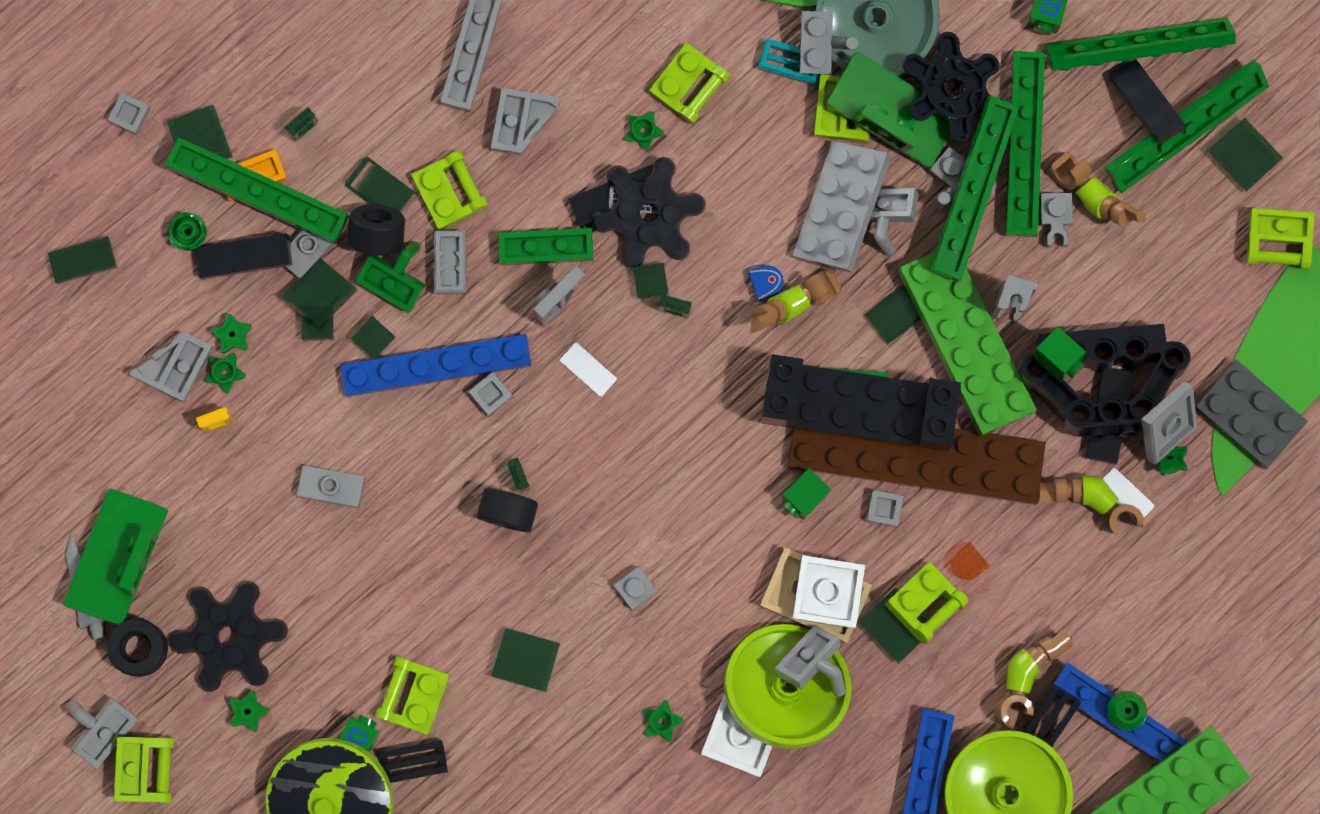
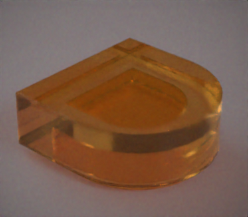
(968, 563)

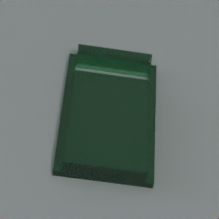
(380, 187)
(894, 315)

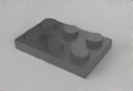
(1250, 414)

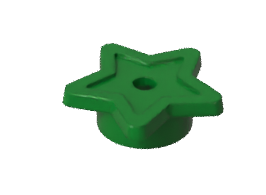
(646, 122)
(238, 340)
(228, 364)
(1174, 465)
(249, 702)
(653, 717)

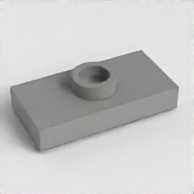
(306, 251)
(450, 262)
(331, 486)

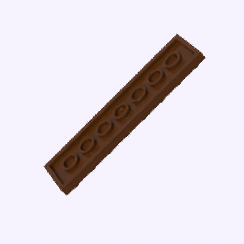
(973, 466)

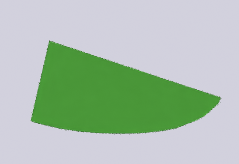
(1282, 353)

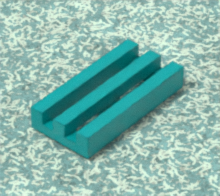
(780, 71)

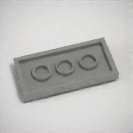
(841, 206)

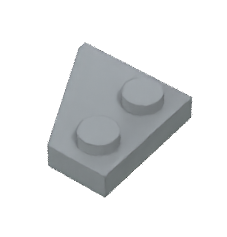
(520, 119)
(551, 303)
(175, 367)

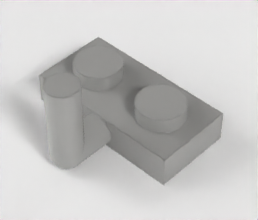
(100, 732)

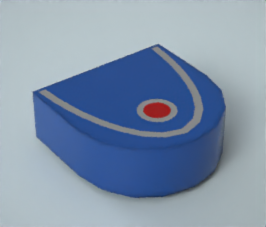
(766, 281)

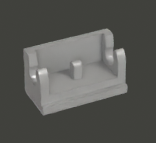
(1016, 293)

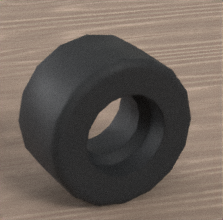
(376, 229)
(507, 510)
(117, 648)

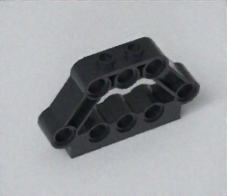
(1064, 400)

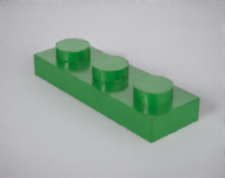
(545, 246)

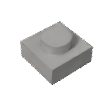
(635, 588)

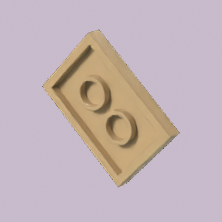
(782, 593)

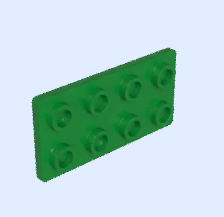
(881, 106)
(115, 557)

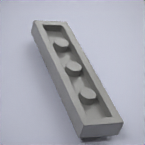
(470, 54)

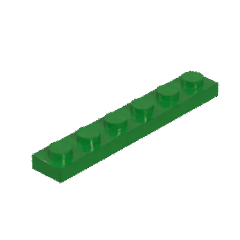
(1140, 44)
(1198, 118)
(1025, 144)
(974, 188)
(256, 190)

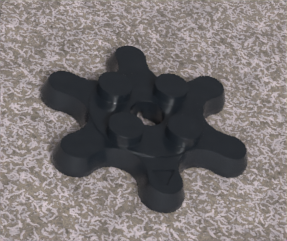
(950, 67)
(626, 215)
(250, 631)

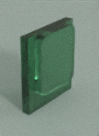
(201, 129)
(1245, 154)
(319, 293)
(889, 630)
(525, 660)

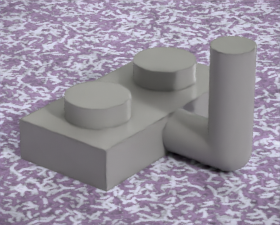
(817, 42)
(948, 171)
(892, 206)
(811, 656)

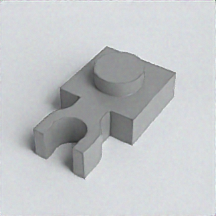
(1056, 213)

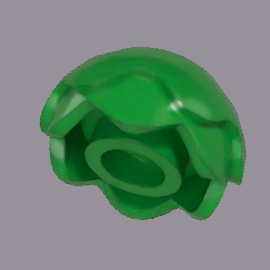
(178, 226)
(1117, 707)

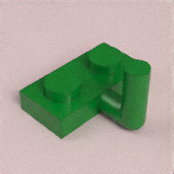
(391, 281)

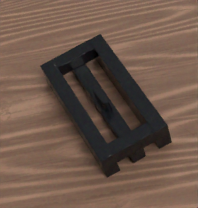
(1065, 696)
(412, 749)

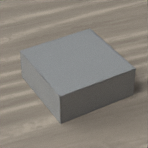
(129, 114)
(490, 394)
(884, 508)

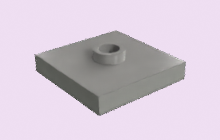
(1169, 423)

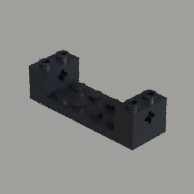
(860, 404)

